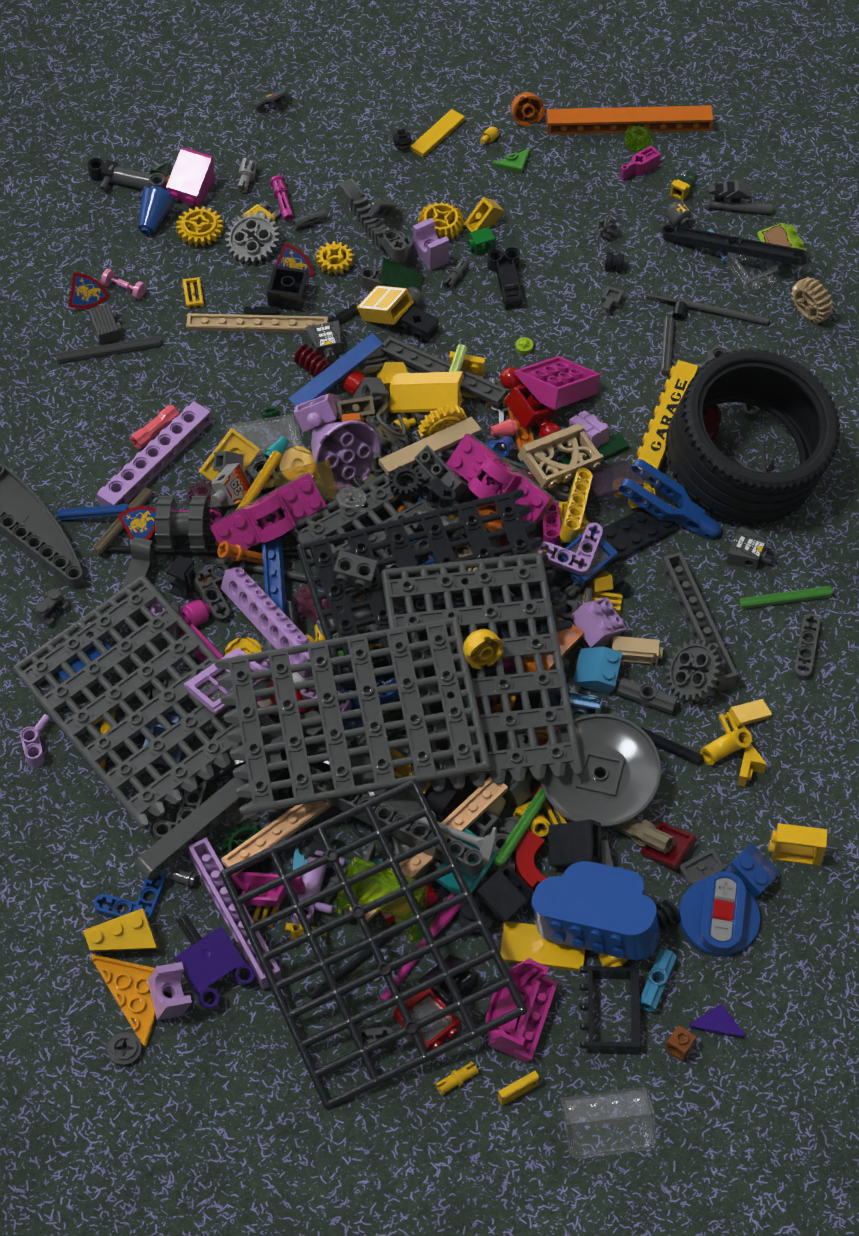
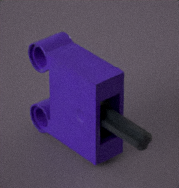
(209, 960)

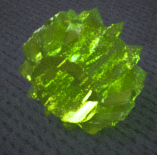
(638, 138)

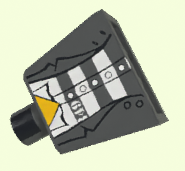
(325, 339)
(748, 550)

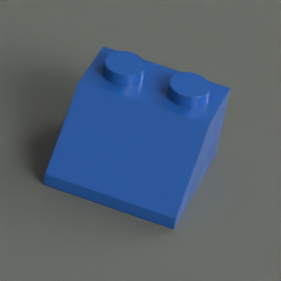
(753, 869)

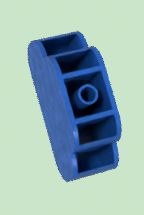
(597, 911)

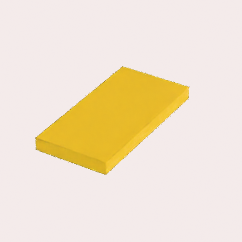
(524, 942)

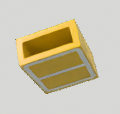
(385, 304)

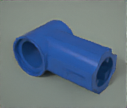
(497, 447)

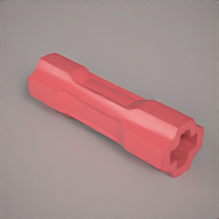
(149, 431)

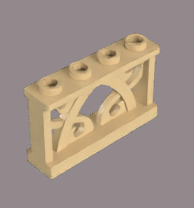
(561, 472)

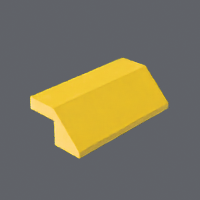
(425, 391)

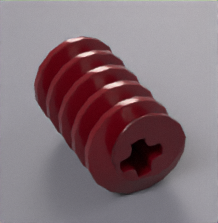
(311, 360)

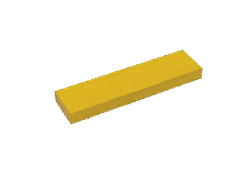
(437, 133)

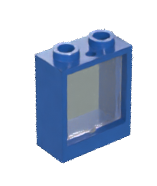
(603, 557)

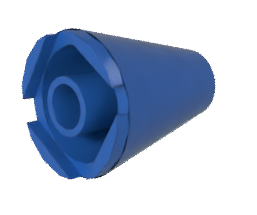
(154, 208)

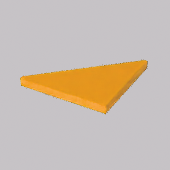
(131, 991)

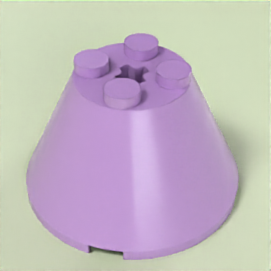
(348, 447)

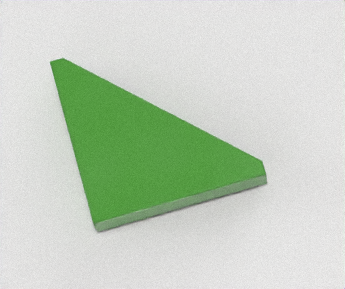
(513, 162)

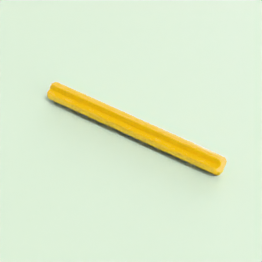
(261, 479)

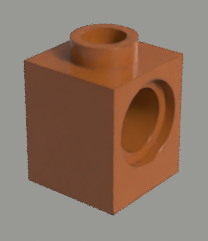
(680, 1043)

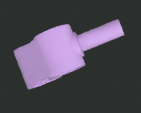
(33, 746)

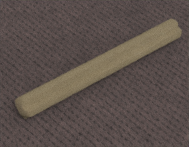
(117, 526)

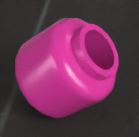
(195, 612)

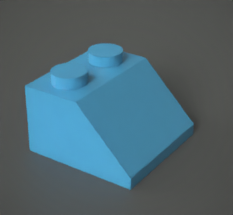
(597, 669)

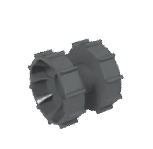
(171, 524)

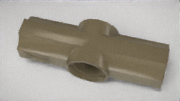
(645, 833)

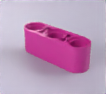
(551, 525)

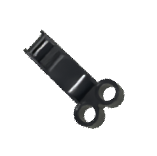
(505, 267)

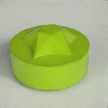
(524, 346)

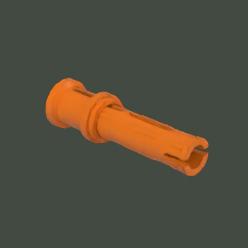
(237, 553)

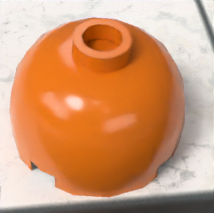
(527, 105)

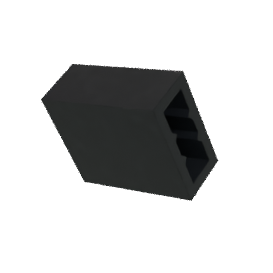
(574, 843)

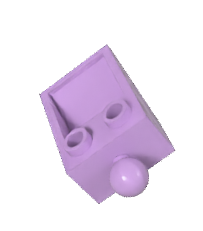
(317, 412)

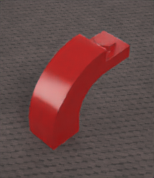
(527, 851)

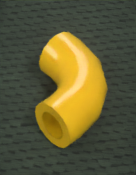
(726, 745)

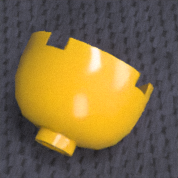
(482, 648)

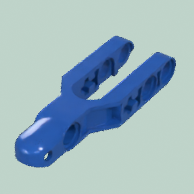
(688, 514)

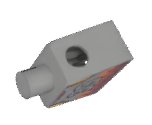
(230, 485)

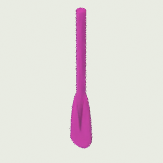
(437, 925)

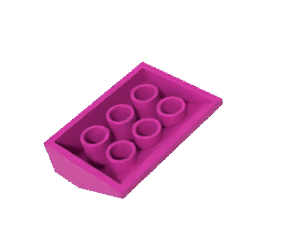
(559, 381)

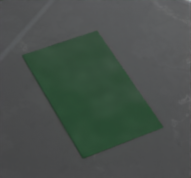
(399, 276)

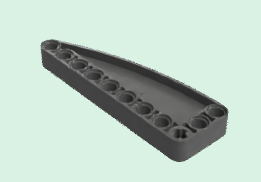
(31, 524)

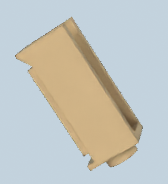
(638, 649)

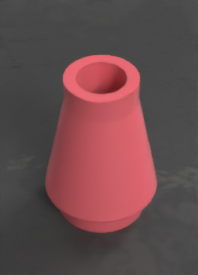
(505, 428)

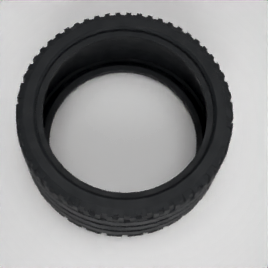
(776, 387)

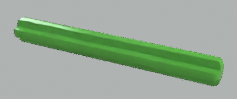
(786, 597)
(520, 828)

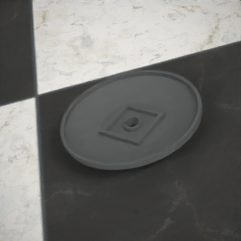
(630, 769)

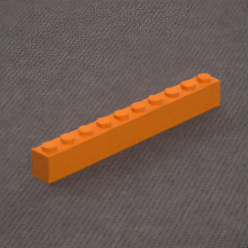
(619, 119)

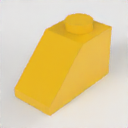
(484, 215)

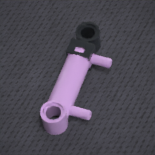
(314, 878)

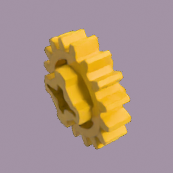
(334, 258)

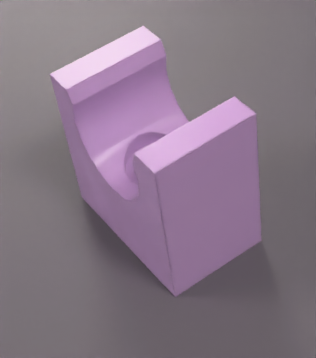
(428, 247)
(168, 979)

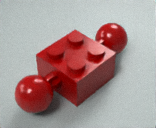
(525, 405)

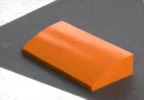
(567, 640)

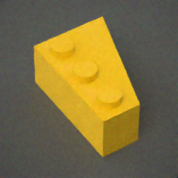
(122, 933)

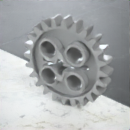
(263, 227)

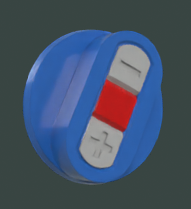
(719, 915)

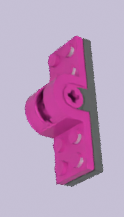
(493, 475)
(269, 514)

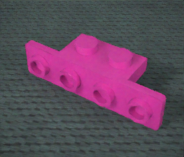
(274, 897)

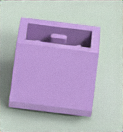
(598, 621)

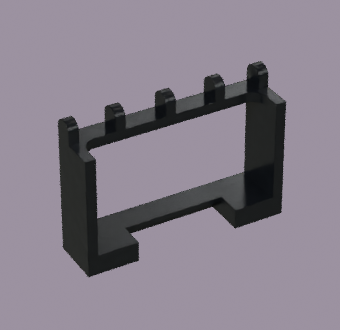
(625, 973)

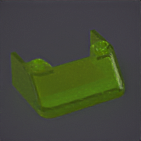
(378, 886)

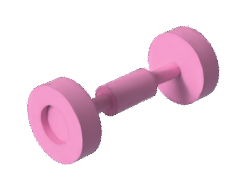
(138, 289)

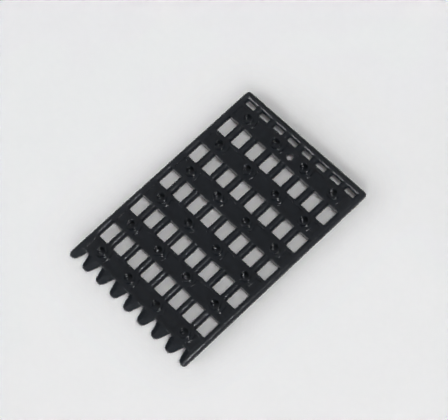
(403, 556)

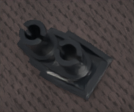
(731, 190)

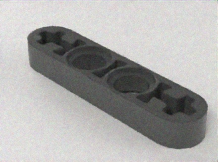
(804, 646)

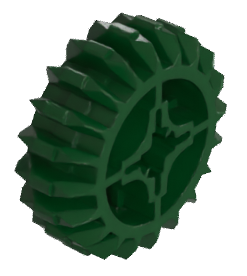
(237, 838)

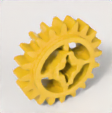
(199, 226)
(440, 420)

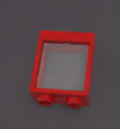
(436, 1032)

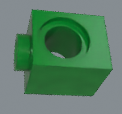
(481, 241)

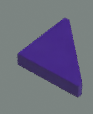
(718, 1022)

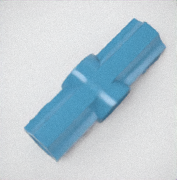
(661, 970)

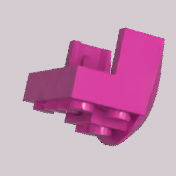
(538, 993)

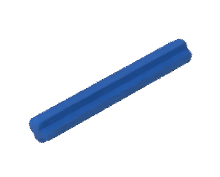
(91, 512)

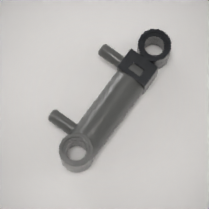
(112, 173)

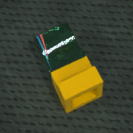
(684, 183)

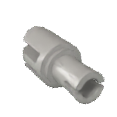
(246, 174)

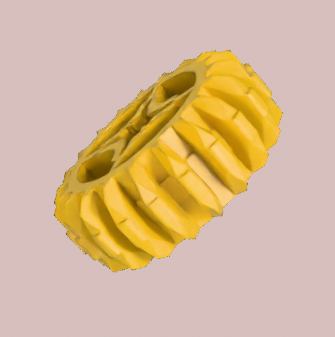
(443, 217)

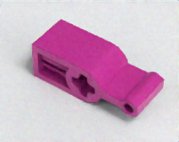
(641, 163)

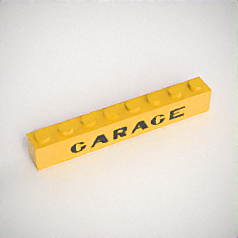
(654, 441)

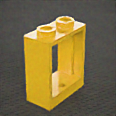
(798, 844)

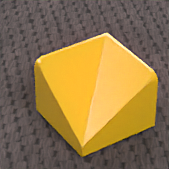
(602, 582)

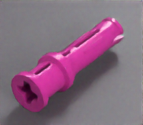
(287, 213)

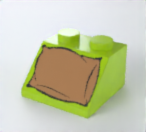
(782, 235)

